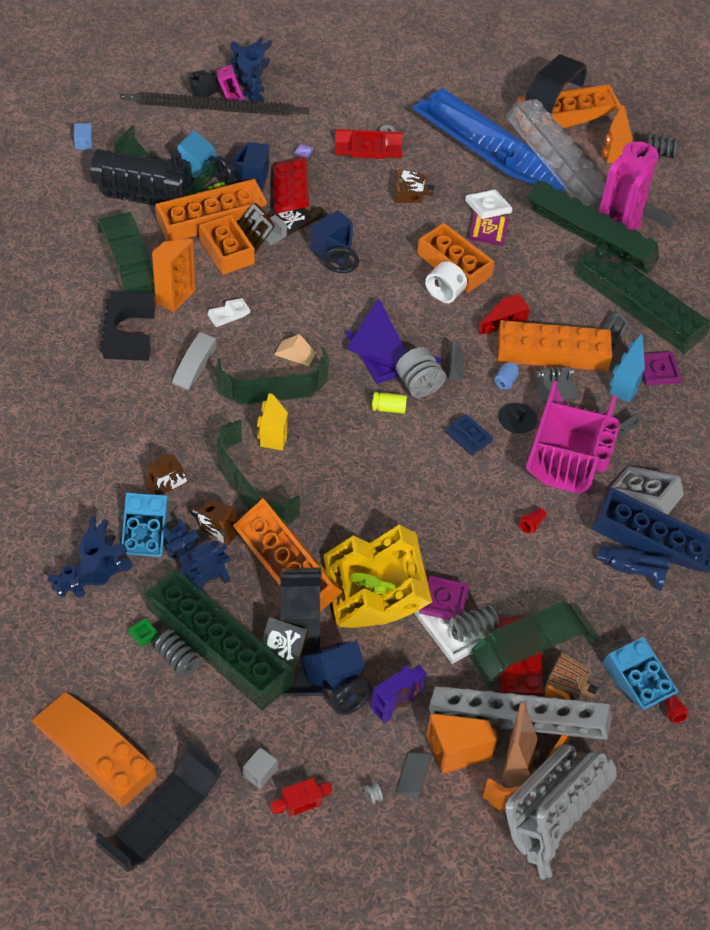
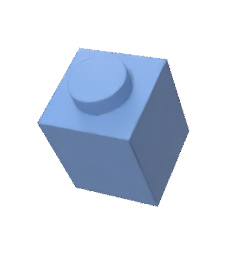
(83, 136)

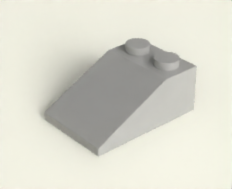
(651, 487)

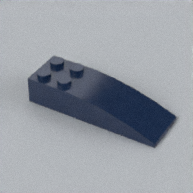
(651, 531)

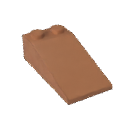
(521, 750)

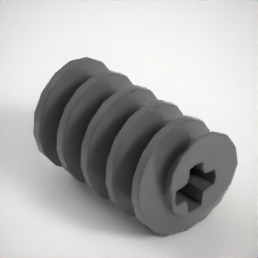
(663, 145)
(474, 621)
(176, 653)

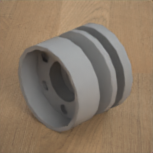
(420, 372)

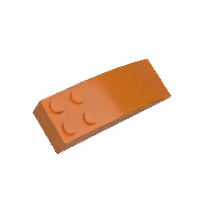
(583, 105)
(182, 216)
(281, 548)
(96, 748)

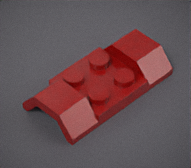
(368, 144)

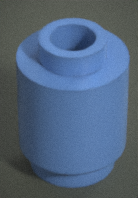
(507, 375)

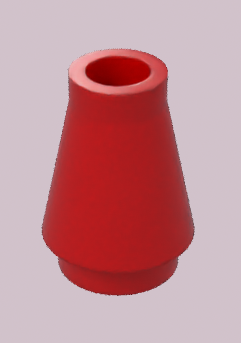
(530, 522)
(675, 709)

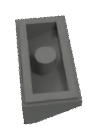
(659, 216)
(617, 325)
(456, 362)
(628, 424)
(413, 775)

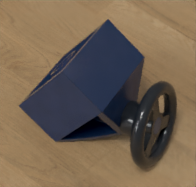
(247, 164)
(333, 242)
(337, 671)

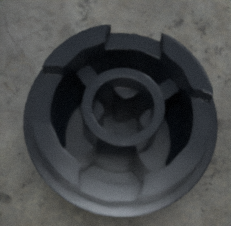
(203, 83)

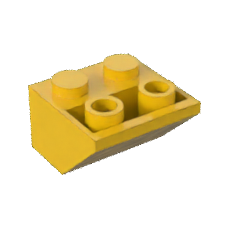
(272, 424)

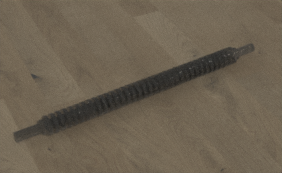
(149, 97)

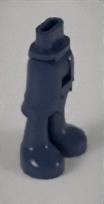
(629, 562)

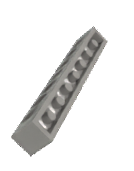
(463, 701)

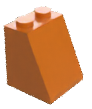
(460, 741)

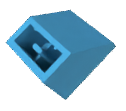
(197, 151)

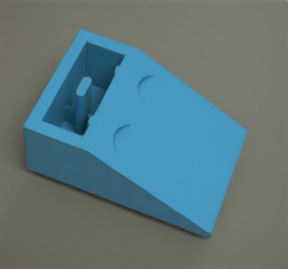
(629, 372)
(143, 524)
(639, 674)

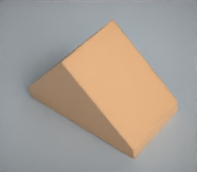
(296, 350)

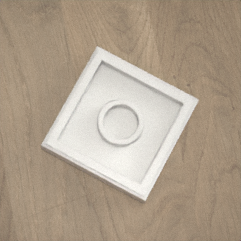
(488, 204)

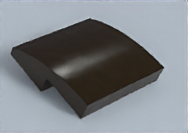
(256, 225)

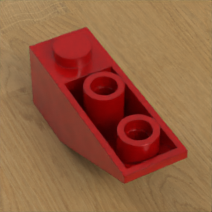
(509, 309)

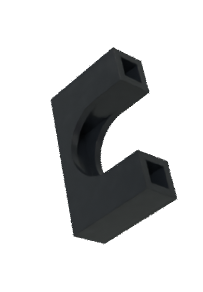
(122, 307)

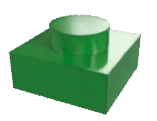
(143, 633)

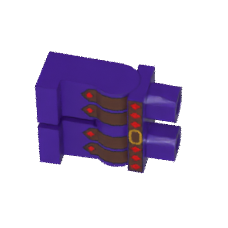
(397, 691)

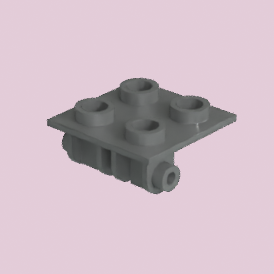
(545, 378)

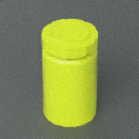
(389, 402)

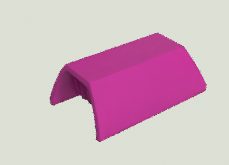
(572, 444)

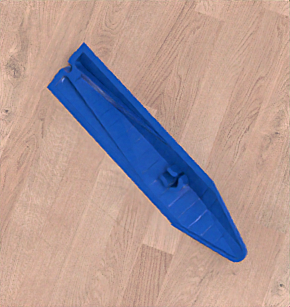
(486, 138)

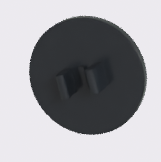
(517, 418)

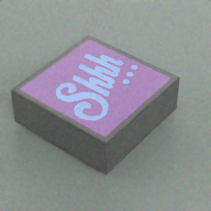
(304, 151)

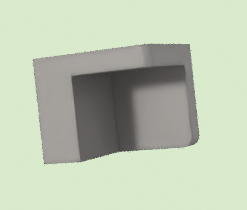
(278, 232)
(260, 768)

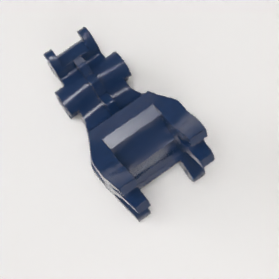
(250, 67)
(196, 561)
(97, 563)

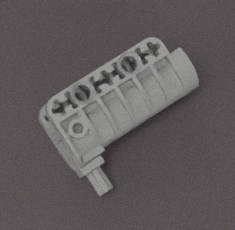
(556, 801)

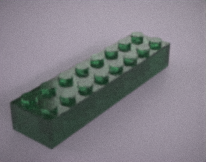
(593, 226)
(642, 298)
(219, 639)

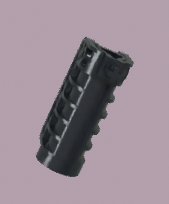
(141, 177)

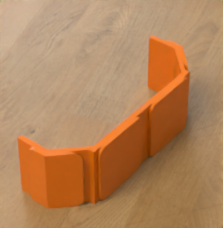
(499, 795)

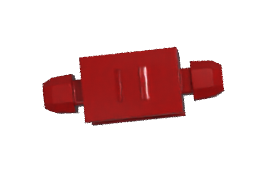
(301, 797)

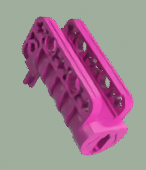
(629, 184)

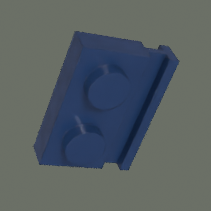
(469, 434)

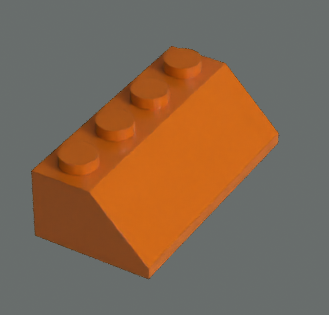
(174, 273)

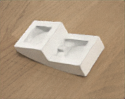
(232, 311)

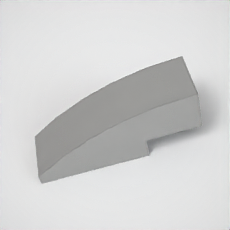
(194, 361)

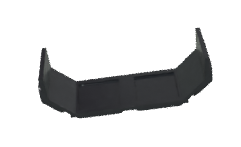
(554, 78)
(302, 608)
(163, 811)

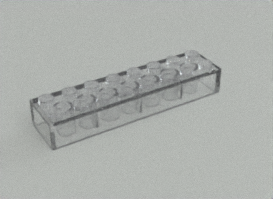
(558, 151)

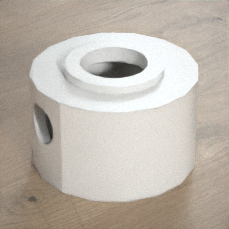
(451, 282)

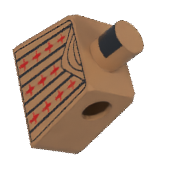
(571, 678)

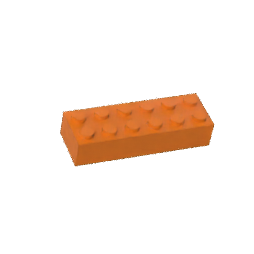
(554, 345)

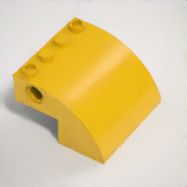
(390, 557)

